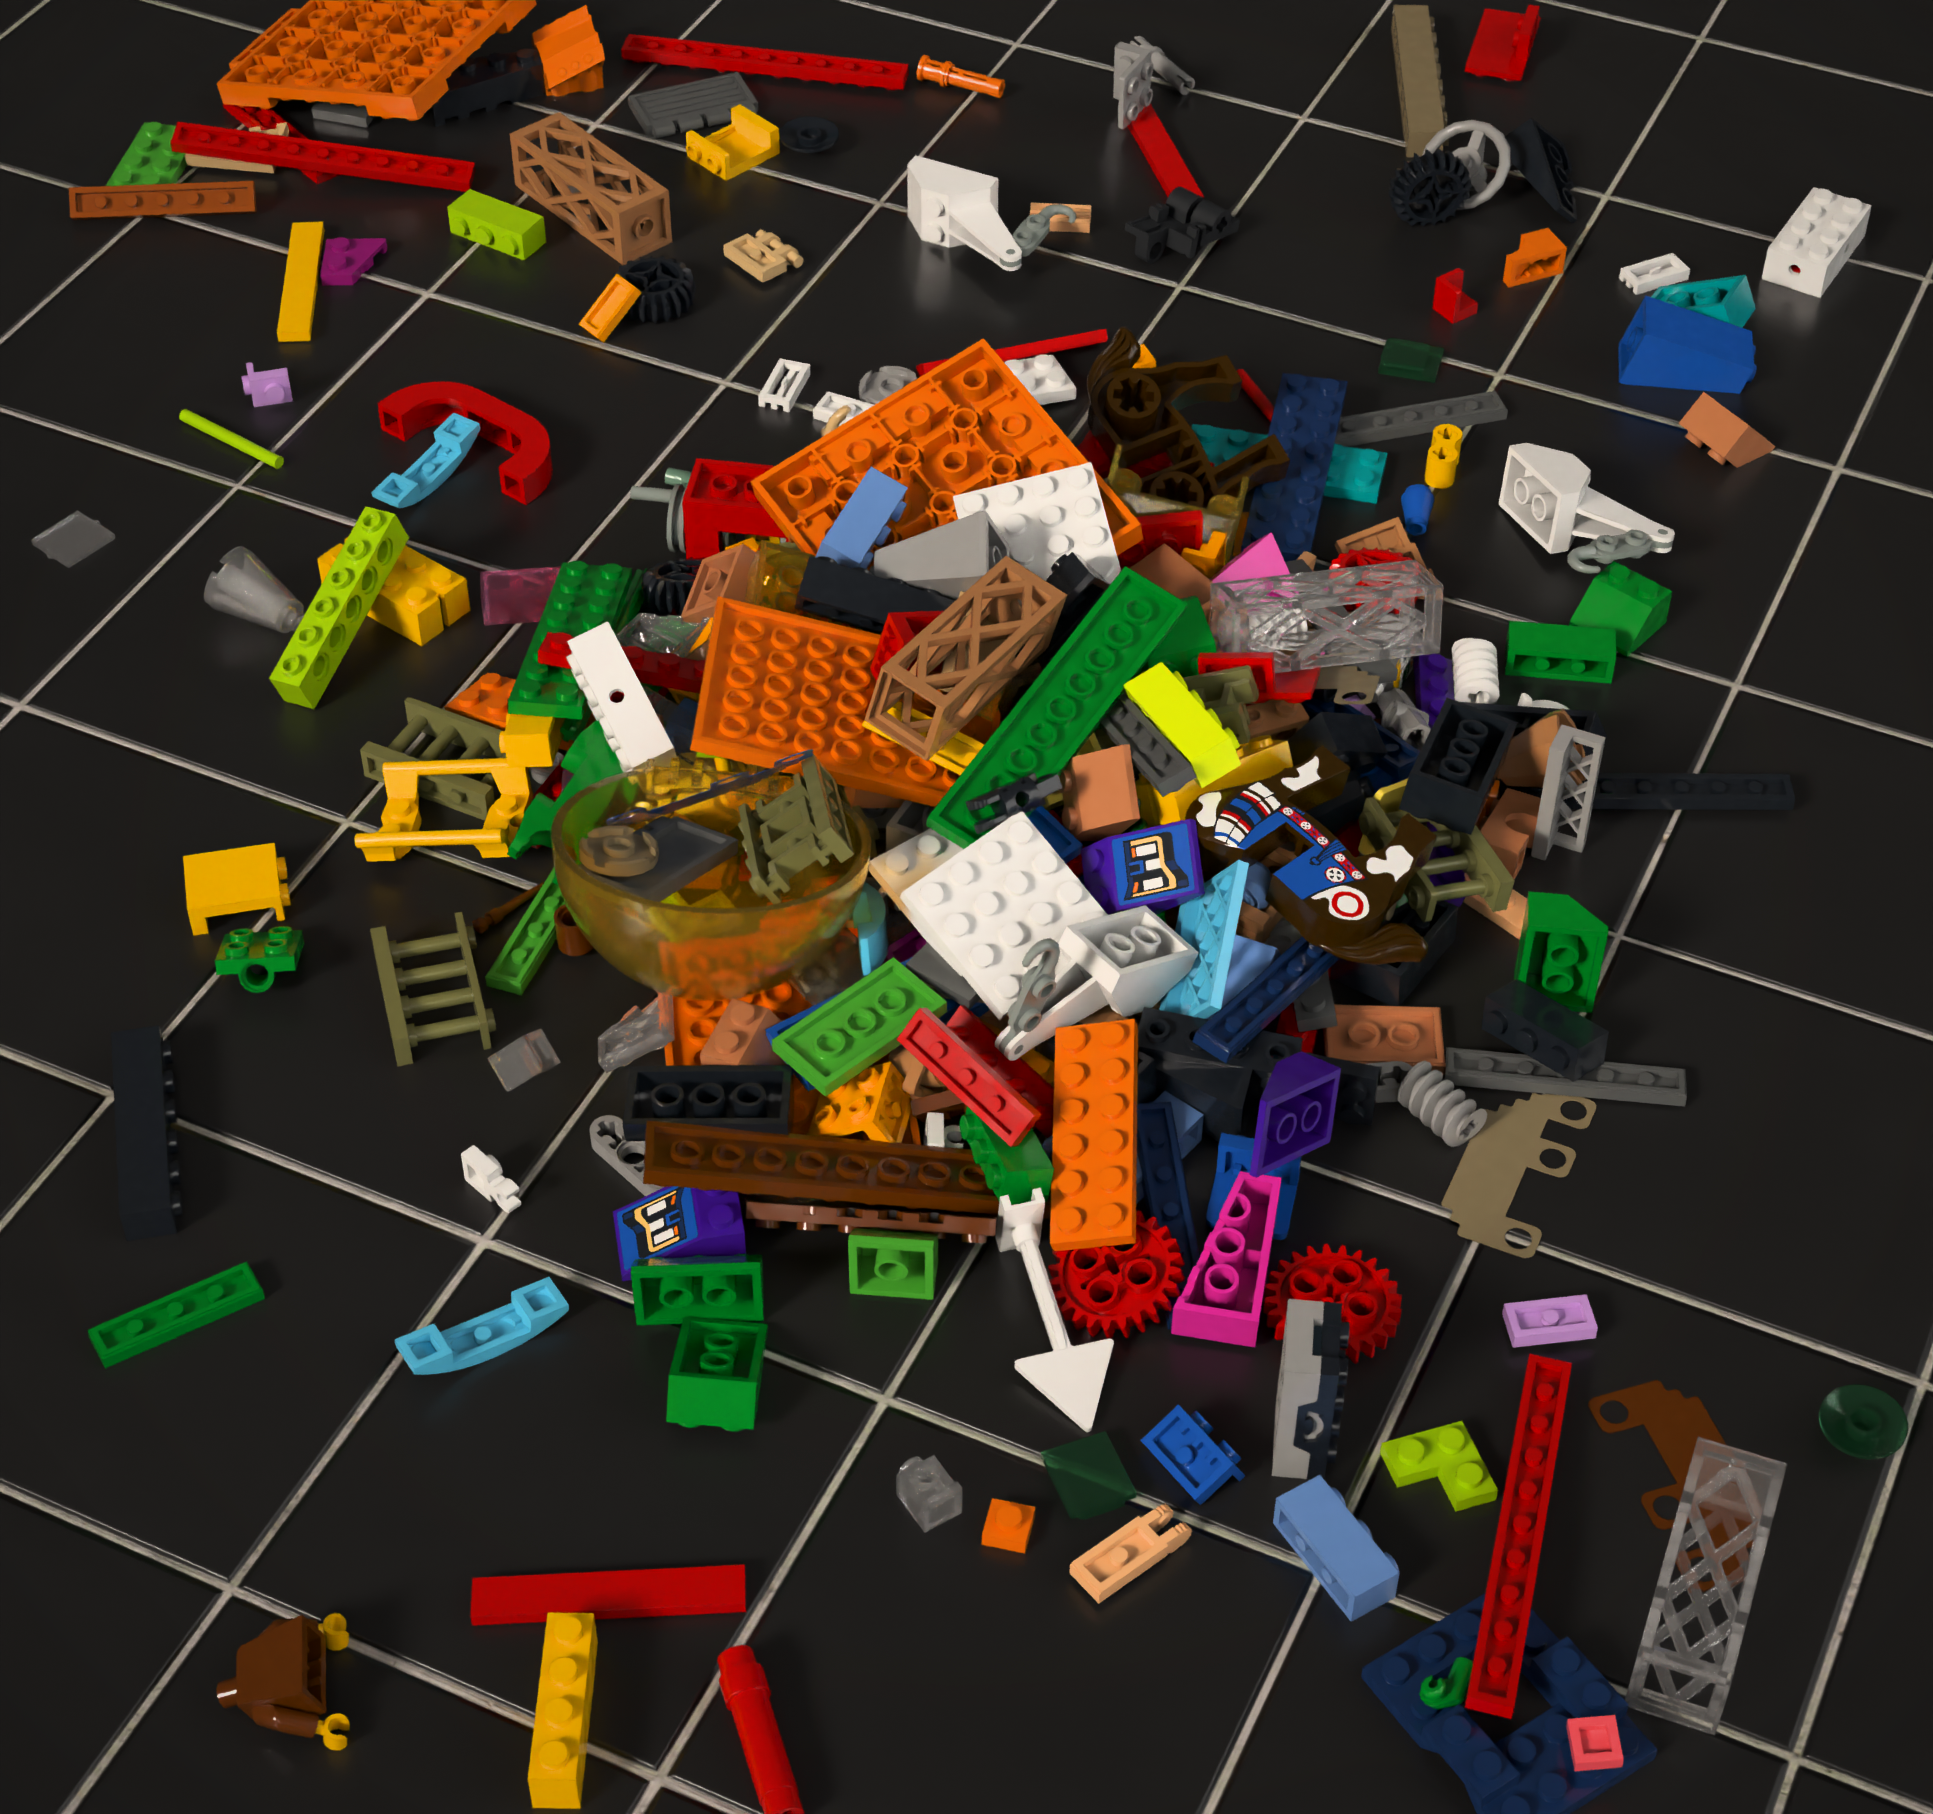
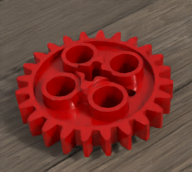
(1365, 1295)
(1129, 1301)

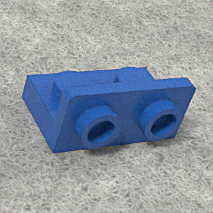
(1191, 1455)

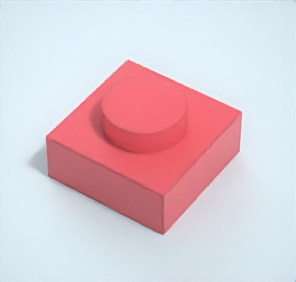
(1594, 1743)

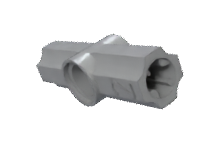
(1403, 718)

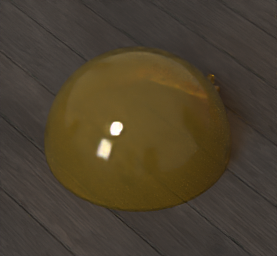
(715, 932)

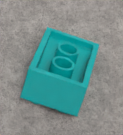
(1720, 298)

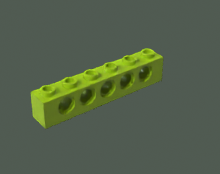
(339, 608)

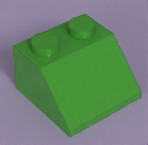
(892, 1263)

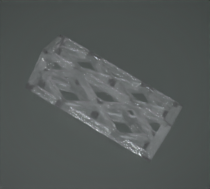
(1237, 600)
(1749, 1500)

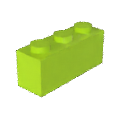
(497, 224)

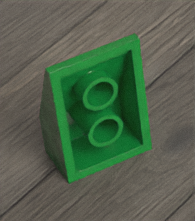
(716, 1374)

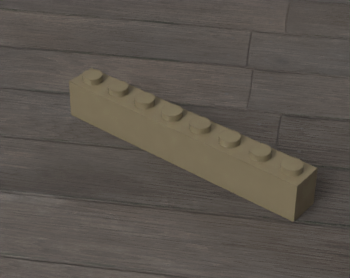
(1418, 77)

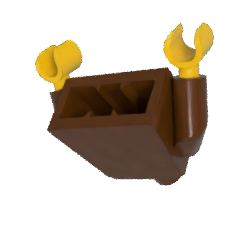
(284, 1678)

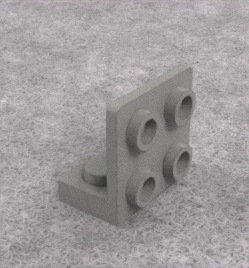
(1131, 81)

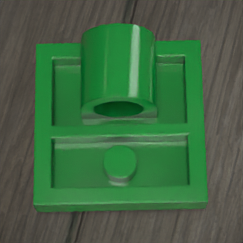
(275, 950)

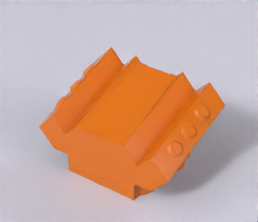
(570, 54)

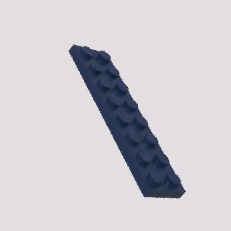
(1307, 428)

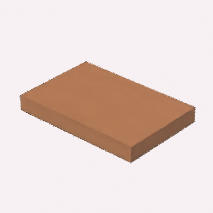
(1386, 1035)

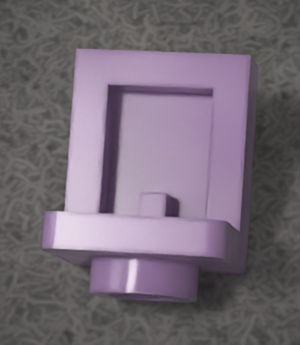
(267, 386)

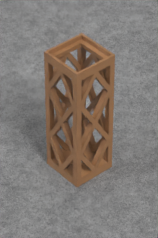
(618, 209)
(990, 599)

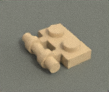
(763, 255)

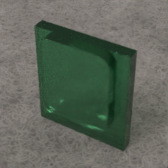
(1410, 360)
(1089, 1476)

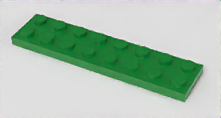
(578, 602)

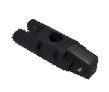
(1014, 797)

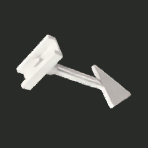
(1069, 1374)

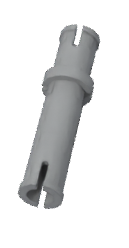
(1166, 68)

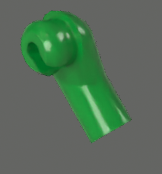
(1449, 1691)

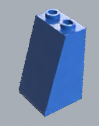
(1685, 350)

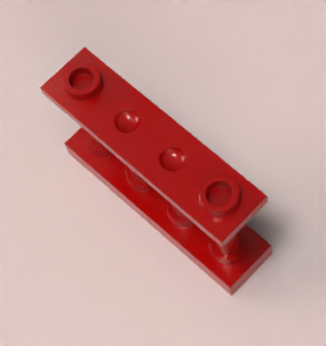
(965, 1059)

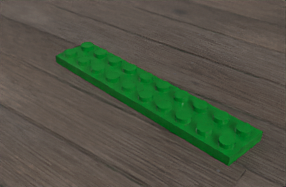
(1065, 699)

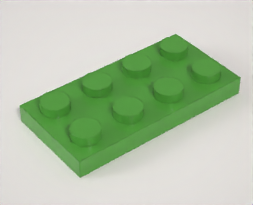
(150, 158)
(856, 1026)

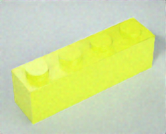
(1185, 722)

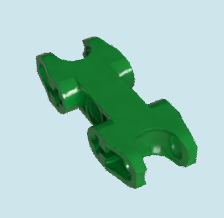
(590, 762)

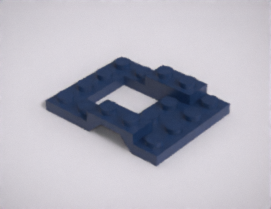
(1534, 1764)

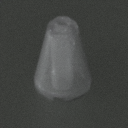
(252, 593)

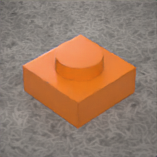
(1008, 1525)

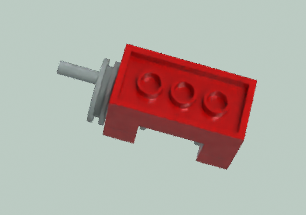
(712, 508)

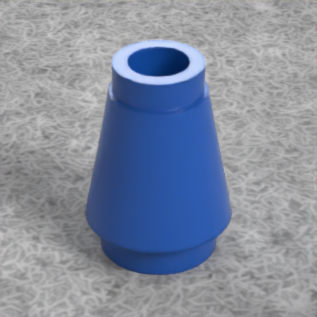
(1417, 506)

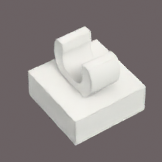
(937, 1135)

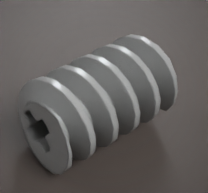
(1440, 1105)

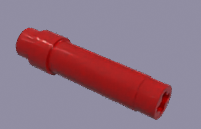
(747, 1697)

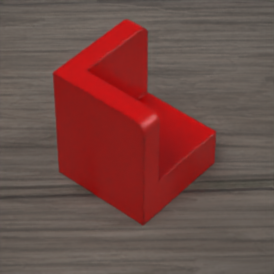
(1450, 299)

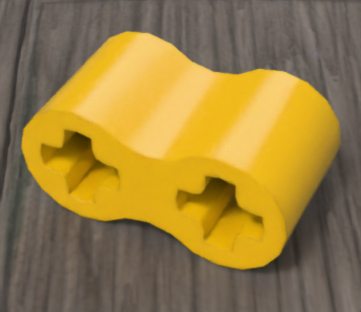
(1443, 456)

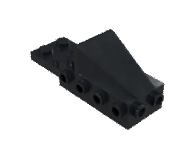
(1234, 1089)

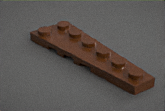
(812, 1216)

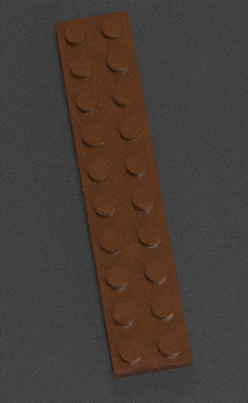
(817, 1168)

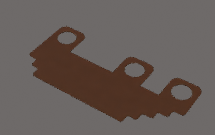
(1674, 1428)

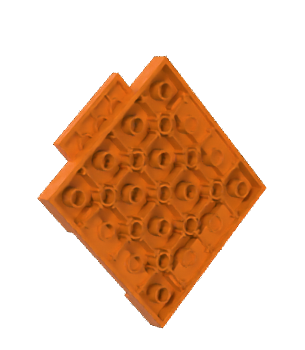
(366, 53)
(940, 438)

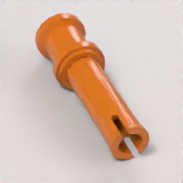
(947, 74)

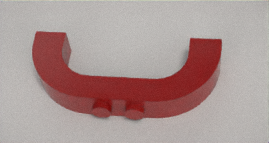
(431, 403)

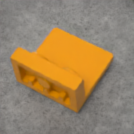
(868, 1103)

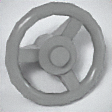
(1473, 157)

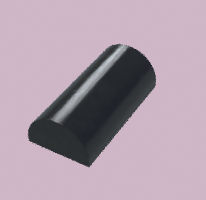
(710, 1095)

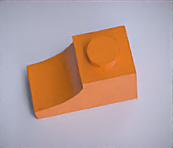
(1537, 258)

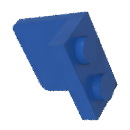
(1236, 1156)

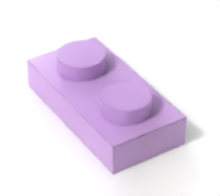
(1549, 1320)

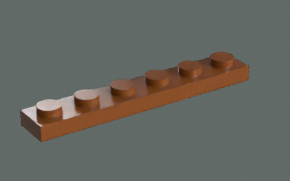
(162, 200)

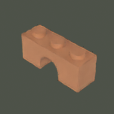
(1511, 827)

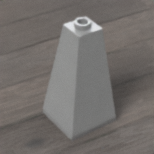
(944, 557)

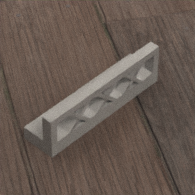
(1554, 791)

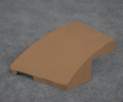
(1383, 536)

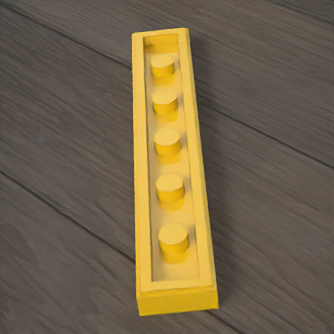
(300, 282)

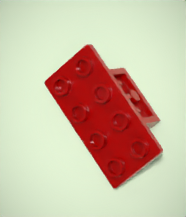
(1503, 43)
(1287, 686)

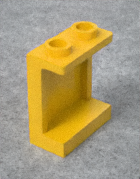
(735, 147)
(234, 883)

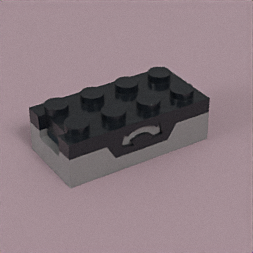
(1310, 1389)

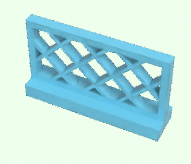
(1210, 928)

